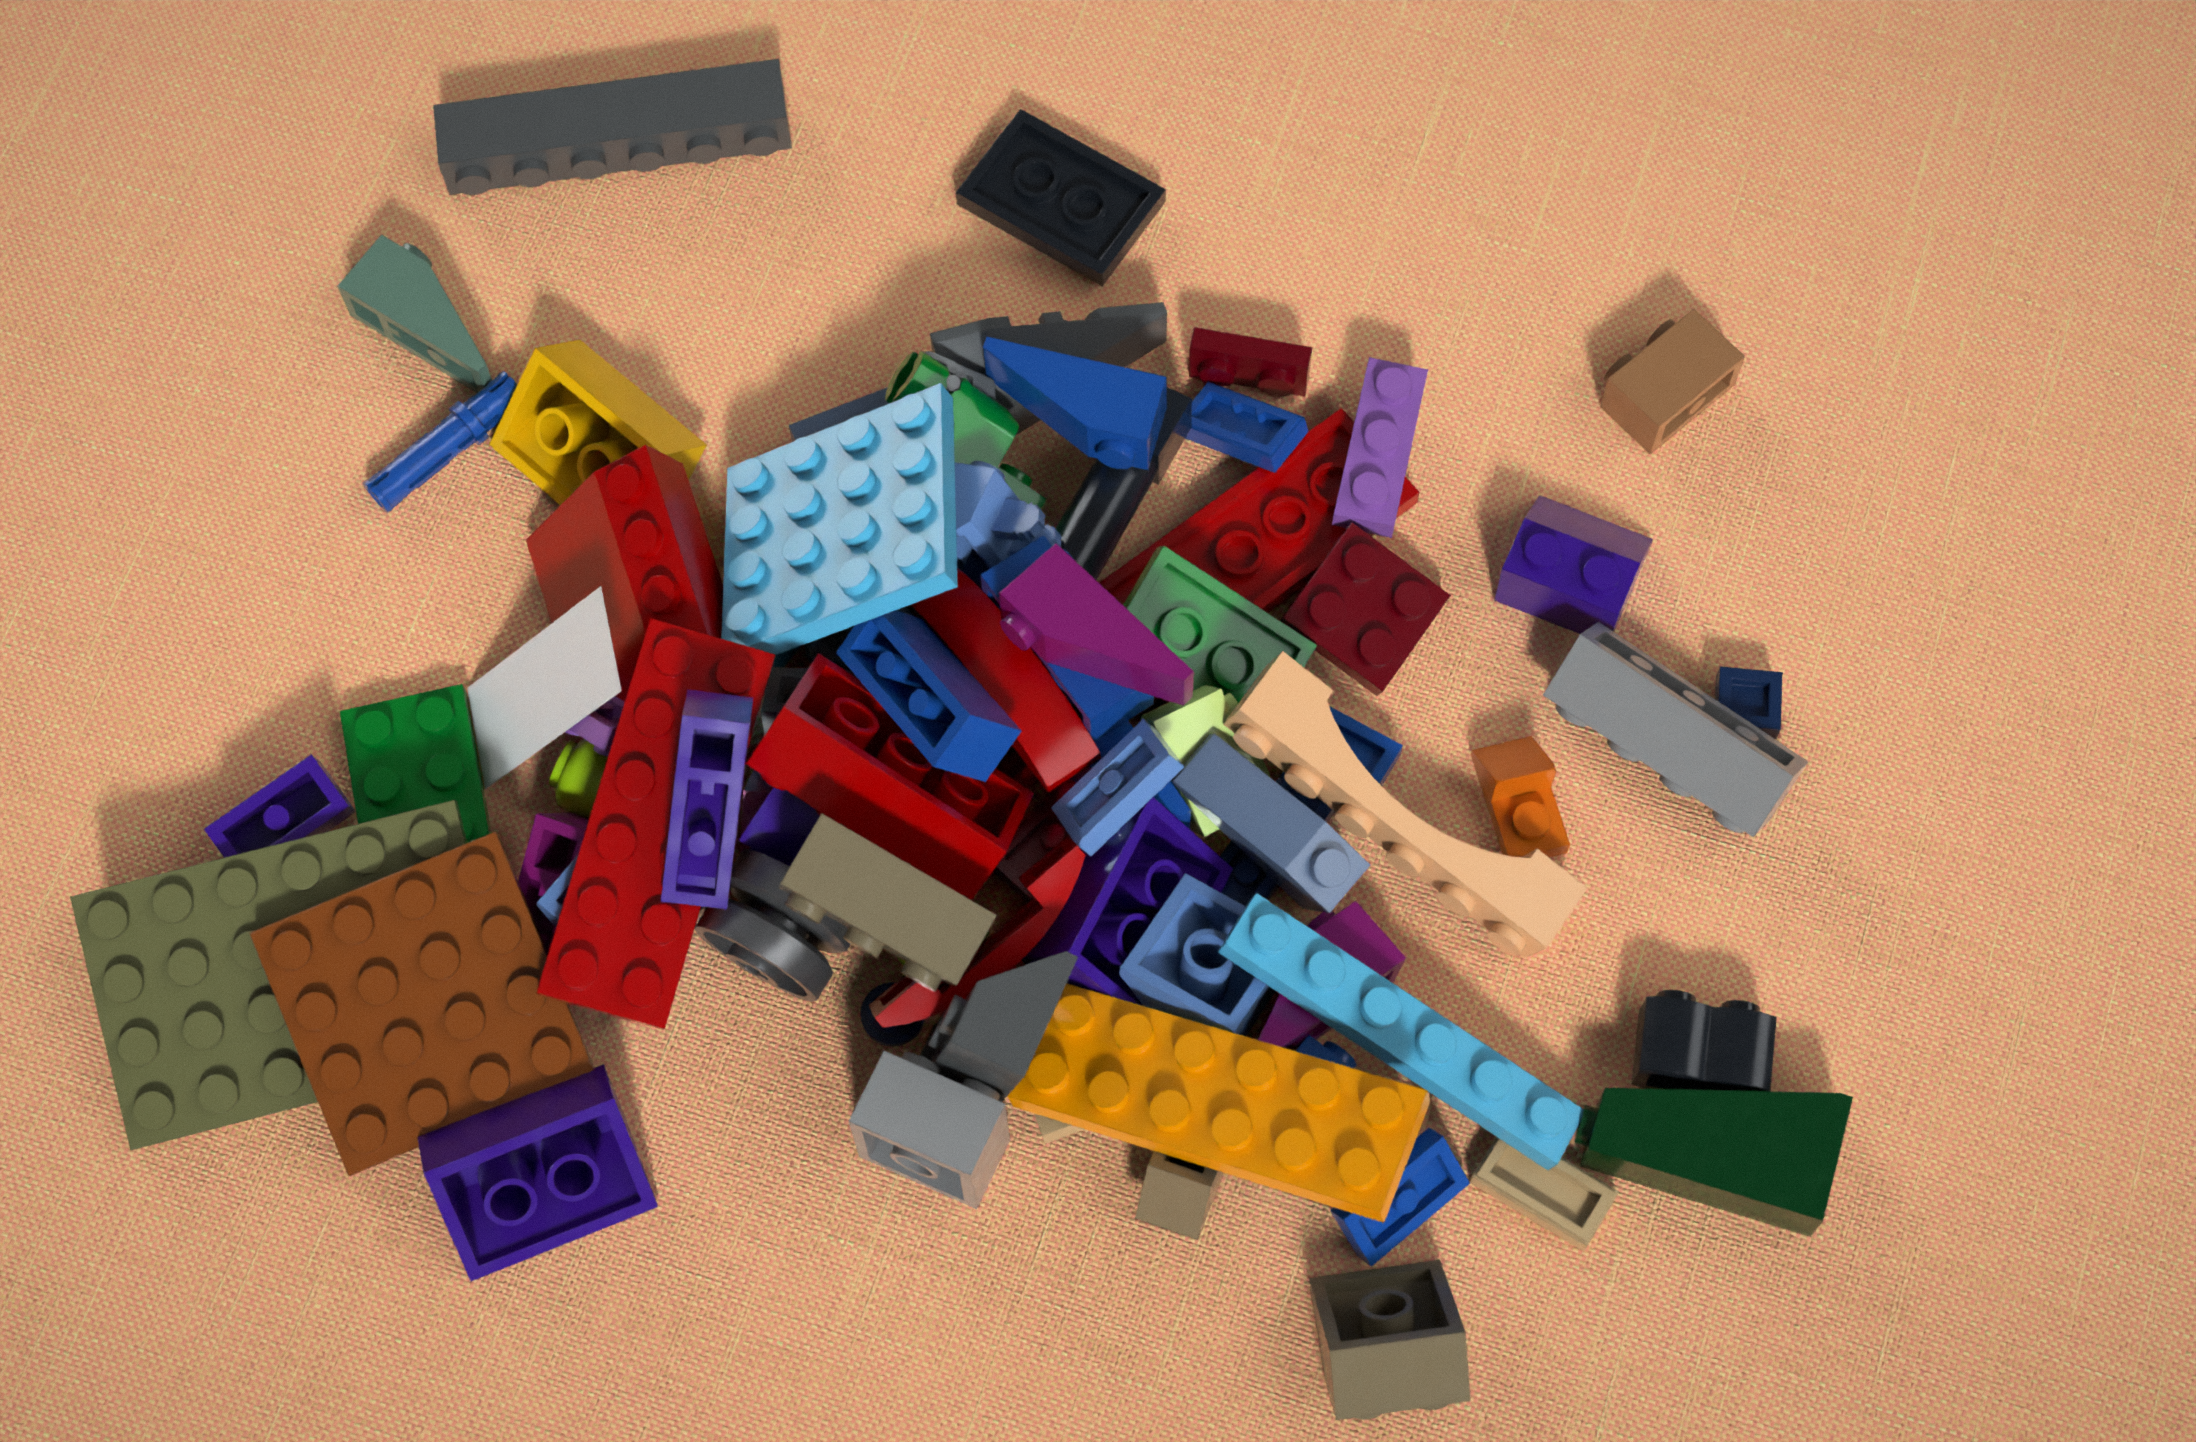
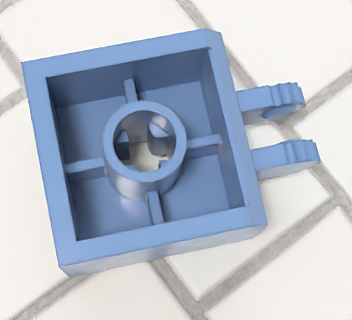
(992, 519)

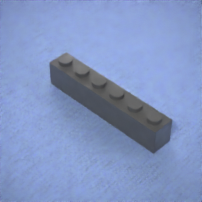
(612, 127)

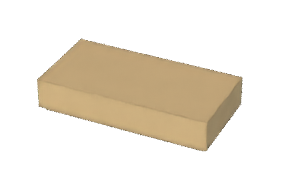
(1559, 1200)

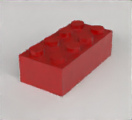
(865, 773)

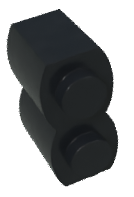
(1702, 1045)

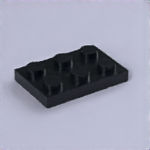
(1061, 197)

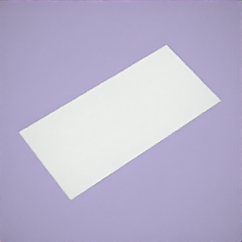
(544, 688)

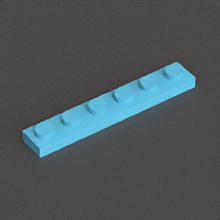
(1402, 1032)

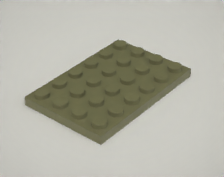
(182, 985)

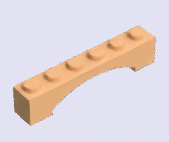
(1292, 726)

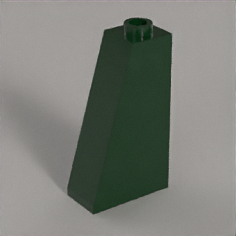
(1723, 1148)

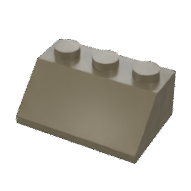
(885, 904)

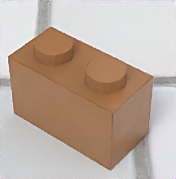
(1670, 380)

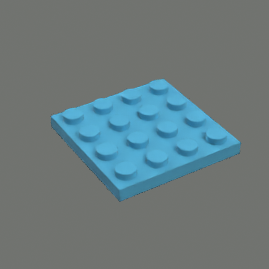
(841, 525)

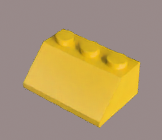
(580, 416)

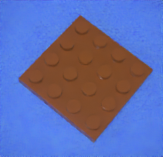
(420, 1001)

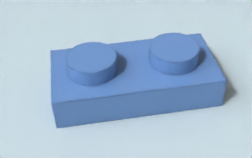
(1117, 787)

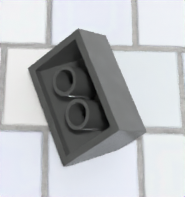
(998, 1024)

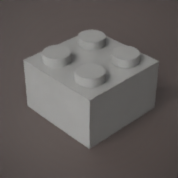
(931, 1127)

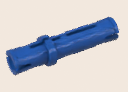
(434, 450)

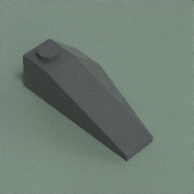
(1106, 335)

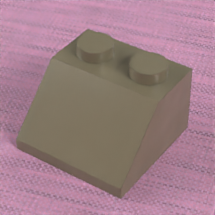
(1390, 1340)

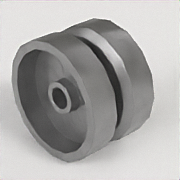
(769, 936)

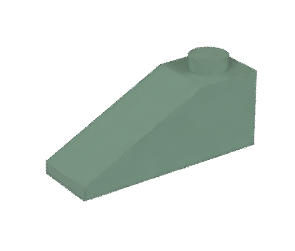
(404, 301)

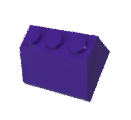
(1121, 895)
(536, 1173)

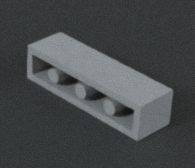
(1674, 730)

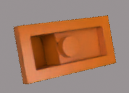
(1519, 797)

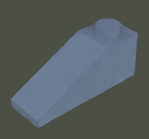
(1270, 826)

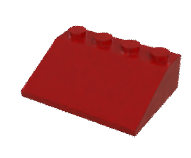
(642, 542)

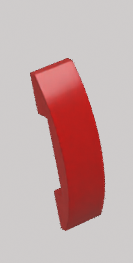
(1052, 734)
(1050, 884)

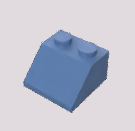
(1180, 967)

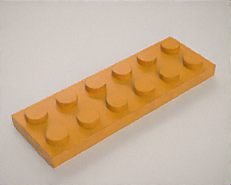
(1224, 1101)

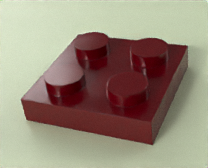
(1365, 609)

